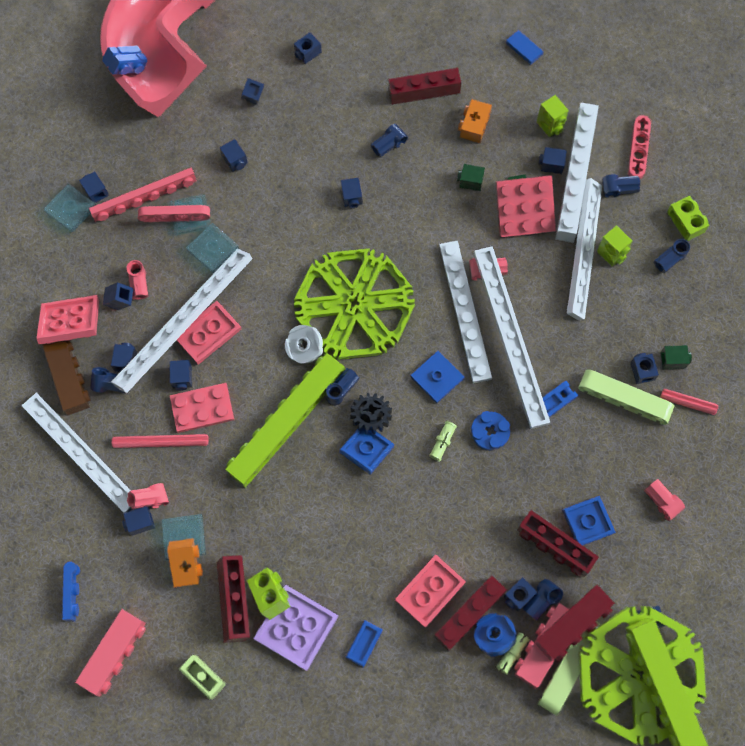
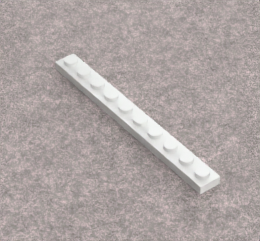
(181, 321)
(511, 338)

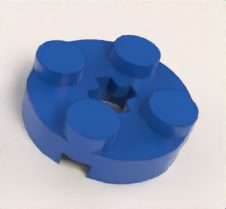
(494, 441)
(497, 645)

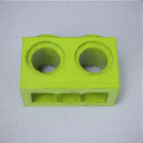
(552, 116)
(684, 220)
(614, 246)
(265, 594)

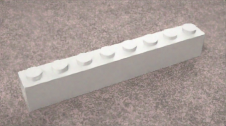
(577, 173)

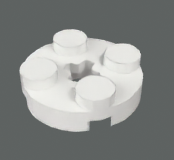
(313, 347)

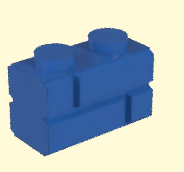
(124, 60)

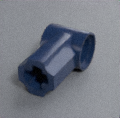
(392, 138)
(617, 185)
(672, 256)
(102, 379)
(342, 385)
(547, 594)

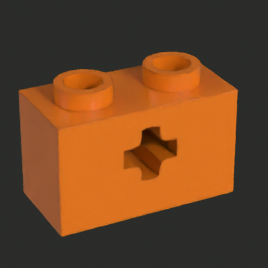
(475, 129)
(183, 573)

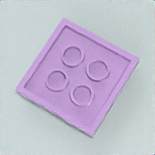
(297, 630)

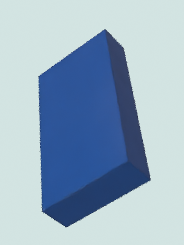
(524, 47)
(364, 643)

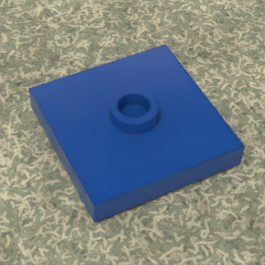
(437, 377)
(366, 449)
(588, 521)

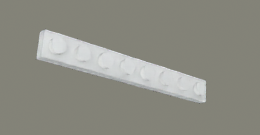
(584, 250)
(465, 312)
(78, 451)

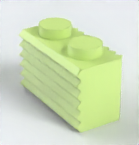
(202, 676)

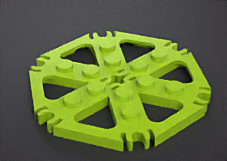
(362, 288)
(626, 686)

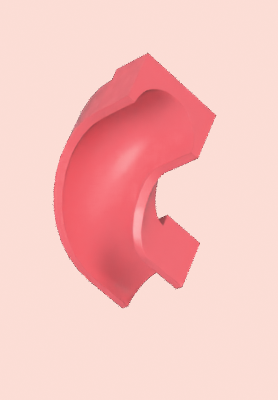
(153, 28)

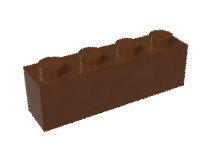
(66, 376)

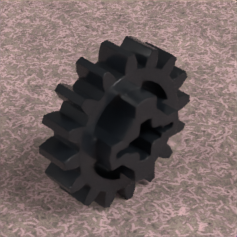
(363, 416)

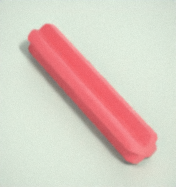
(688, 401)

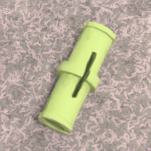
(447, 431)
(513, 654)

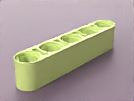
(626, 396)
(564, 677)

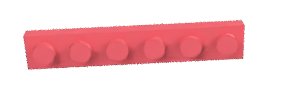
(139, 196)

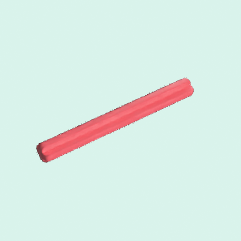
(160, 441)

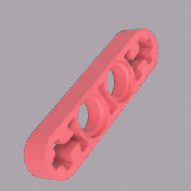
(639, 147)
(174, 213)

